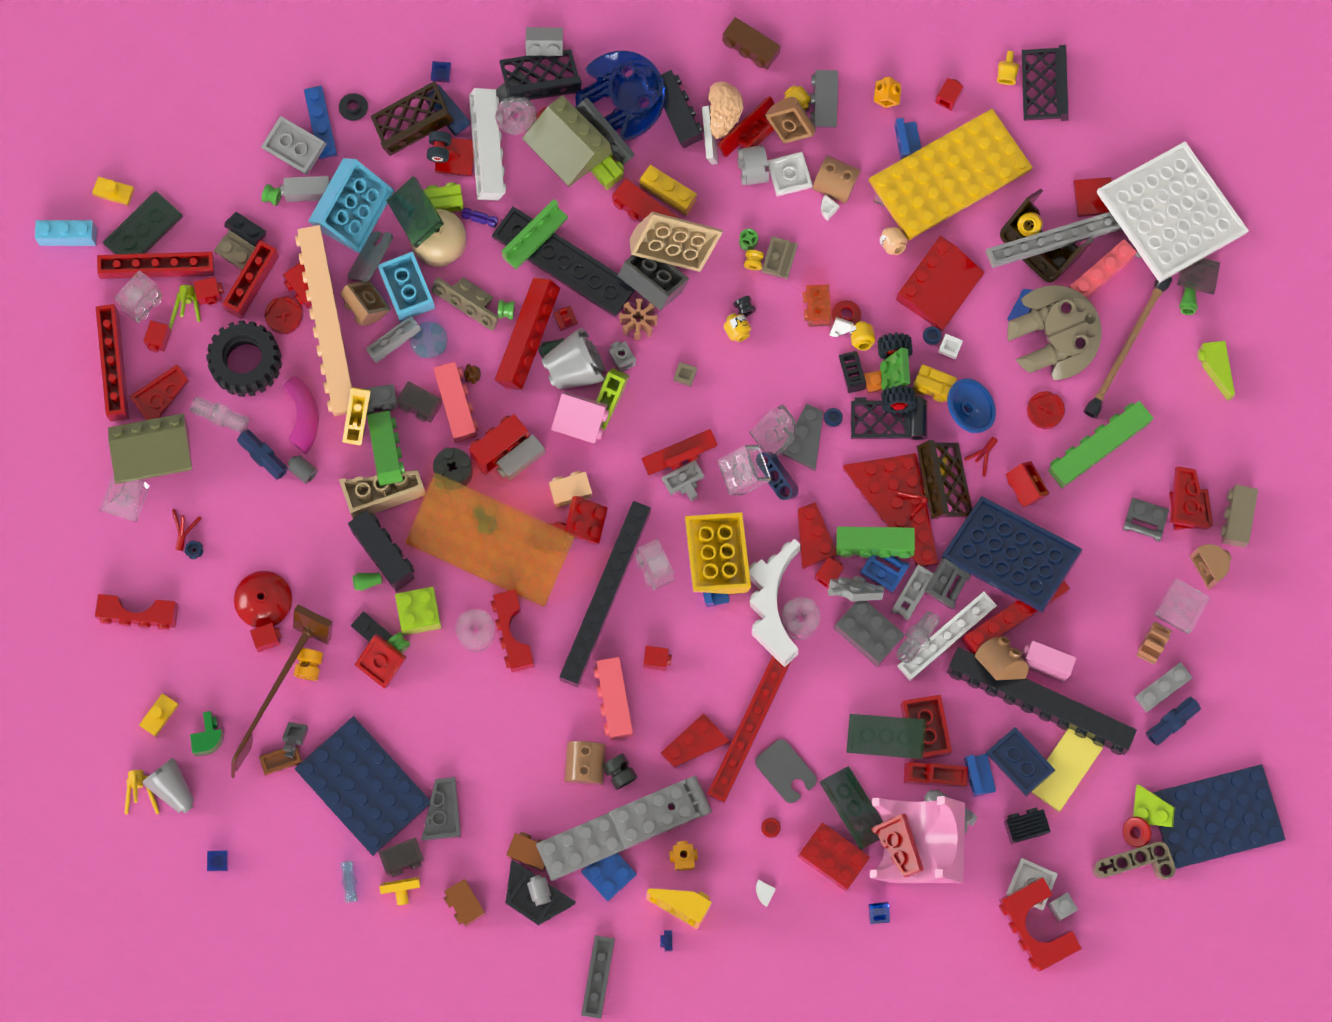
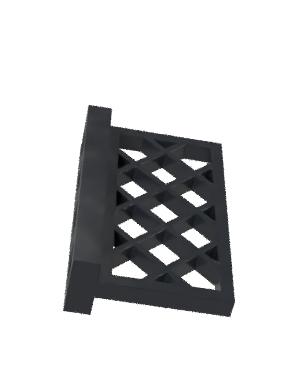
(1060, 87)
(542, 88)

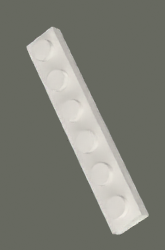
(948, 635)

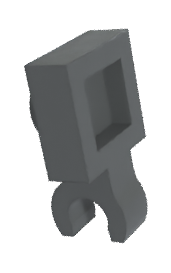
(293, 735)

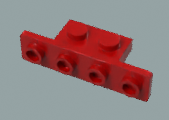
(750, 130)
(678, 452)

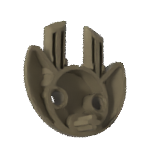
(1061, 330)

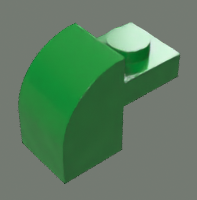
(207, 741)

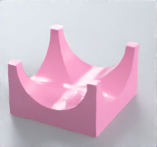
(938, 835)

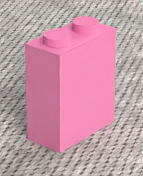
(580, 417)
(1048, 661)

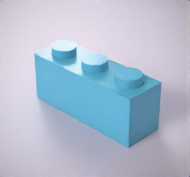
(65, 232)

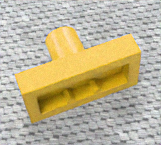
(113, 191)
(158, 715)
(400, 888)

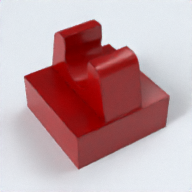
(565, 318)

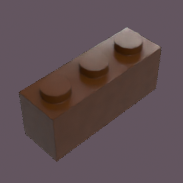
(751, 43)

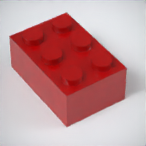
(498, 443)
(936, 732)
(834, 856)

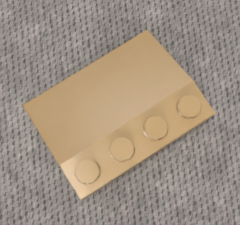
(674, 241)

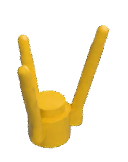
(134, 781)

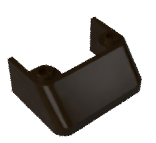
(1048, 264)

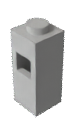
(304, 188)
(520, 458)

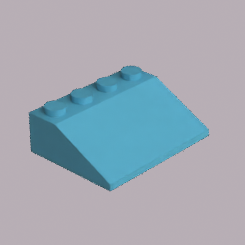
(351, 204)

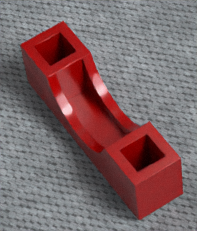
(507, 607)
(160, 614)

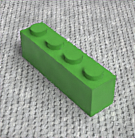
(384, 447)
(875, 541)

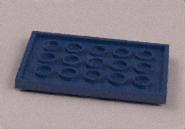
(1012, 554)
(363, 786)
(1220, 816)

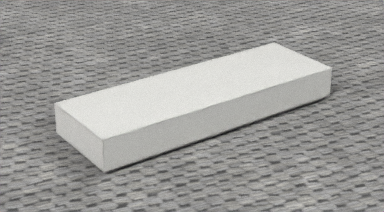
(710, 140)

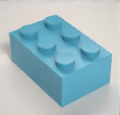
(406, 286)

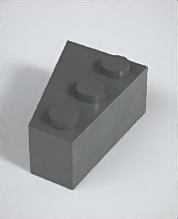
(824, 98)

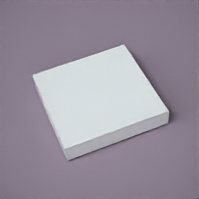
(789, 174)
(1028, 872)

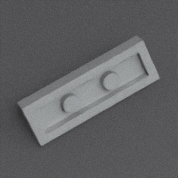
(393, 339)
(1163, 687)

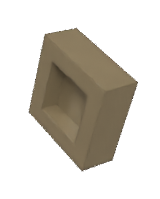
(685, 374)

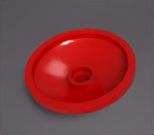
(268, 610)

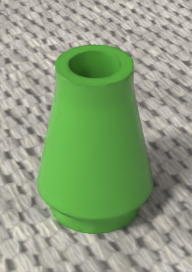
(1189, 302)
(363, 581)

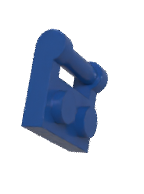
(883, 574)

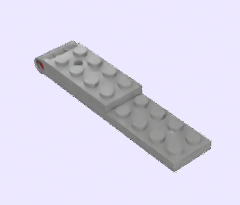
(623, 828)

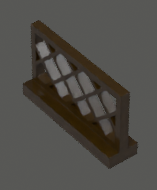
(416, 129)
(934, 481)

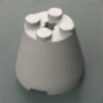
(574, 362)

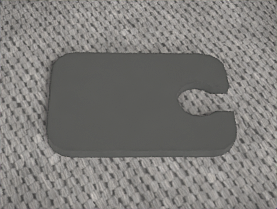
(370, 257)
(781, 767)

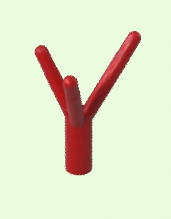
(983, 452)
(923, 498)
(180, 528)

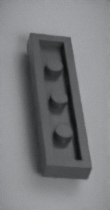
(619, 148)
(598, 977)

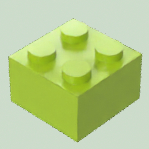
(418, 611)

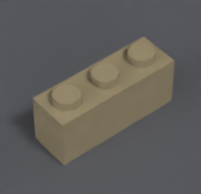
(1239, 516)

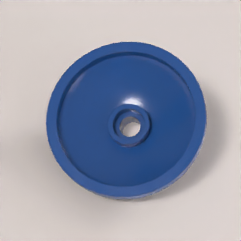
(971, 405)

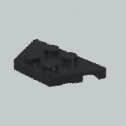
(519, 897)

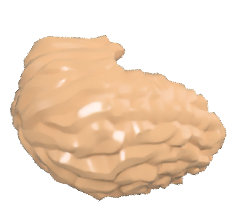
(725, 108)

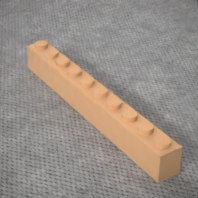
(326, 318)

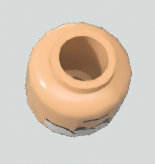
(893, 241)

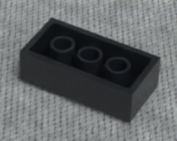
(380, 549)

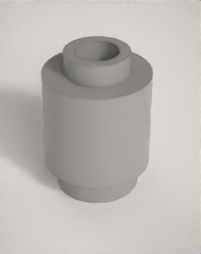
(539, 890)

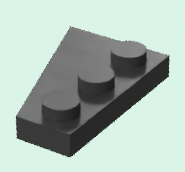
(805, 446)
(443, 811)

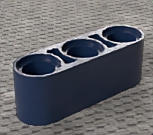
(460, 120)
(784, 478)

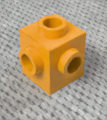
(887, 92)
(680, 863)

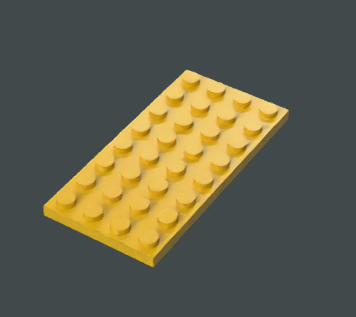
(950, 174)

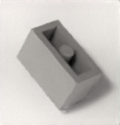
(544, 41)

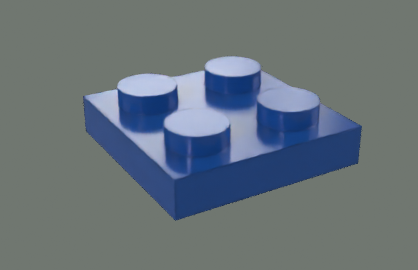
(609, 875)

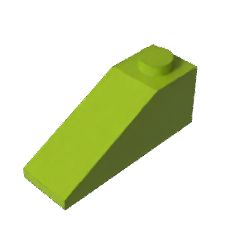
(1216, 364)
(612, 391)

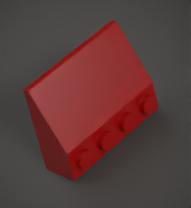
(940, 283)

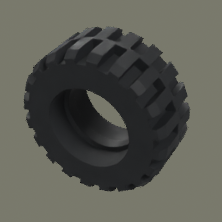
(240, 335)

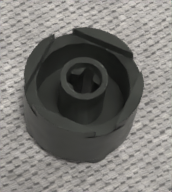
(454, 458)

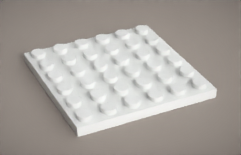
(1172, 211)

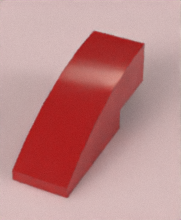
(935, 774)

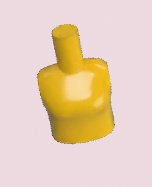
(1007, 70)

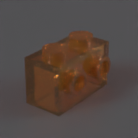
(817, 305)

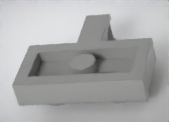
(684, 480)

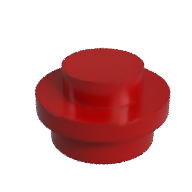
(770, 827)

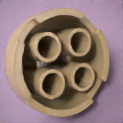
(443, 245)

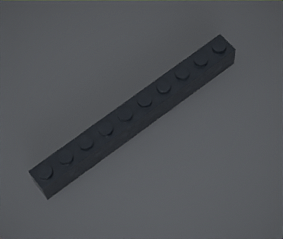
(605, 594)
(1044, 703)

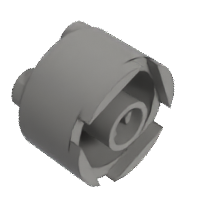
(753, 165)

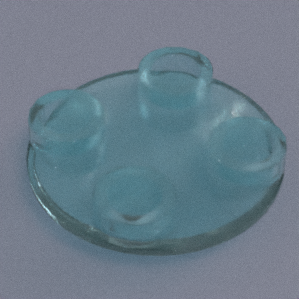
(429, 341)

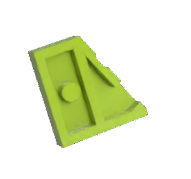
(1153, 808)

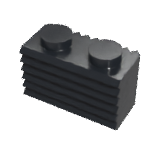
(1026, 826)

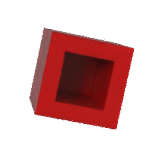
(949, 93)
(157, 336)
(830, 570)
(266, 637)
(657, 658)

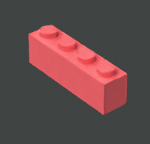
(1104, 269)
(455, 402)
(614, 698)

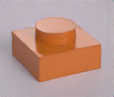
(873, 381)

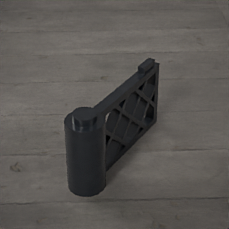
(914, 421)

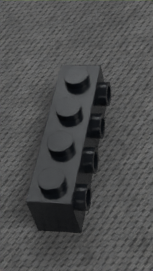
(679, 112)

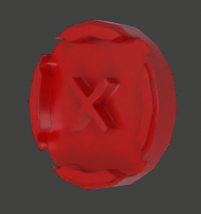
(283, 315)
(1045, 410)

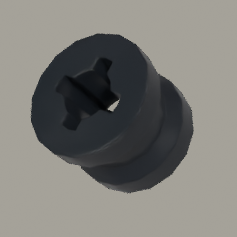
(744, 306)

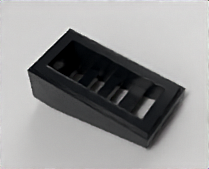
(854, 383)

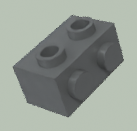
(382, 399)

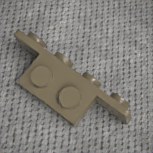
(467, 299)

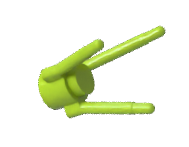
(185, 296)

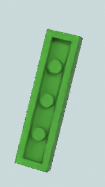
(534, 235)

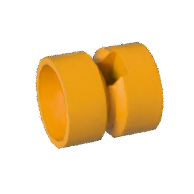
(312, 659)

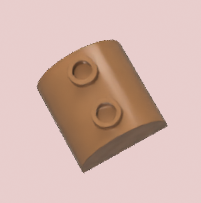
(790, 120)
(836, 179)
(364, 302)
(1211, 563)
(1002, 660)
(585, 762)

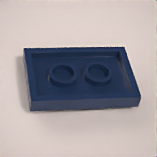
(1020, 761)

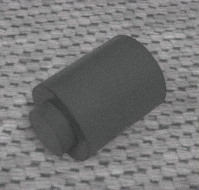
(302, 469)

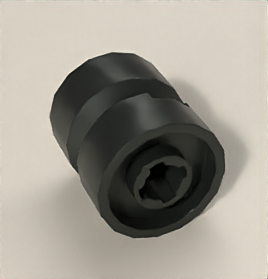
(619, 771)

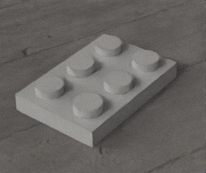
(293, 145)

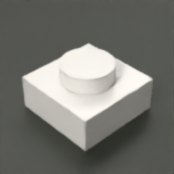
(950, 346)

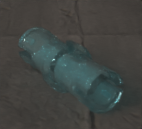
(349, 882)

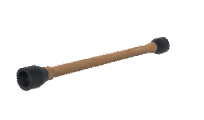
(1094, 406)

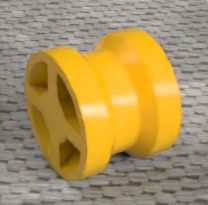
(753, 260)

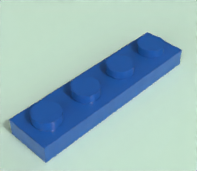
(320, 120)

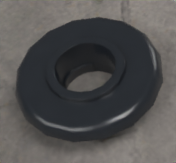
(353, 115)

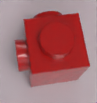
(208, 291)

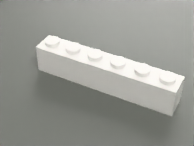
(486, 144)

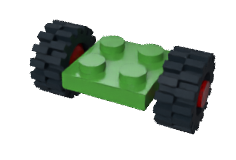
(895, 373)

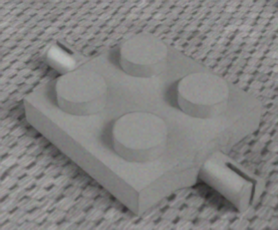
(855, 589)

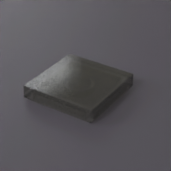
(1200, 276)

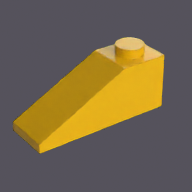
(356, 416)

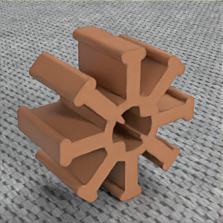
(645, 320)
(1154, 642)

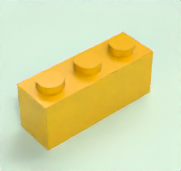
(668, 190)

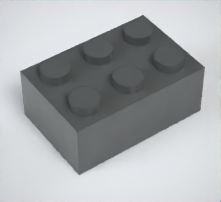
(653, 280)
(869, 631)

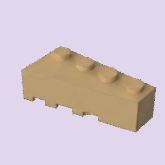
(368, 495)

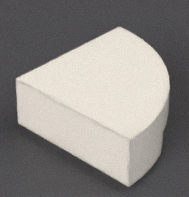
(828, 207)
(840, 327)
(764, 892)

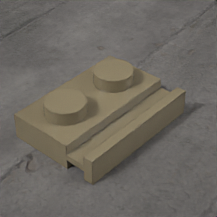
(234, 250)
(779, 257)

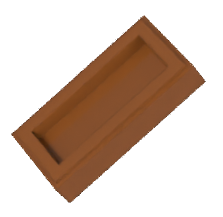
(276, 761)

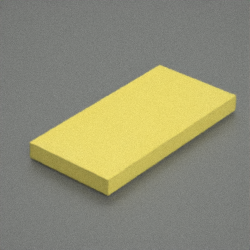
(1071, 761)

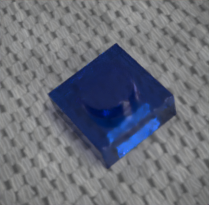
(441, 71)
(217, 861)
(879, 913)
(666, 941)

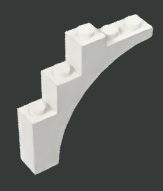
(764, 602)

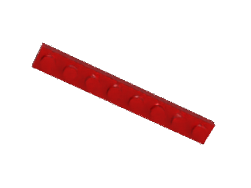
(747, 730)

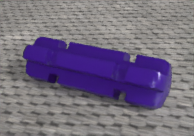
(479, 217)

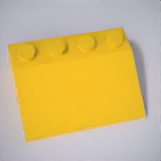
(718, 553)
(685, 905)

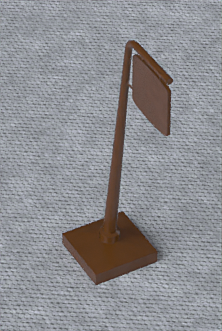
(310, 625)

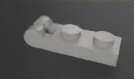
(913, 592)

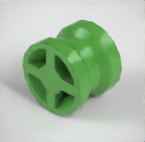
(271, 195)
(750, 236)
(506, 309)
(399, 642)

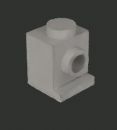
(622, 362)

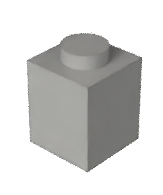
(1062, 907)

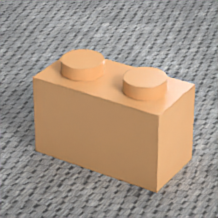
(565, 488)

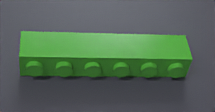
(1101, 444)

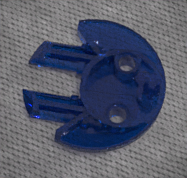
(626, 92)

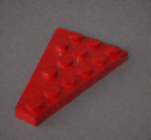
(879, 486)

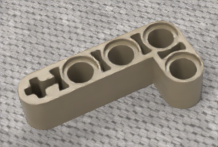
(1131, 862)

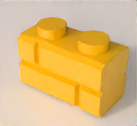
(933, 383)

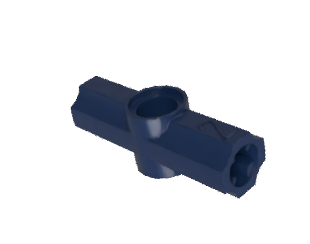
(262, 454)
(1173, 721)

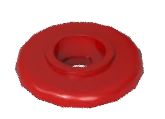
(847, 305)
(1131, 838)

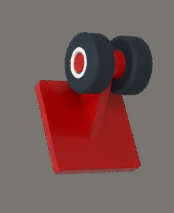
(450, 154)

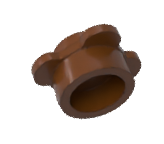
(472, 373)

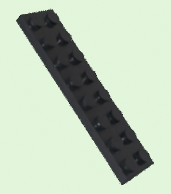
(570, 266)

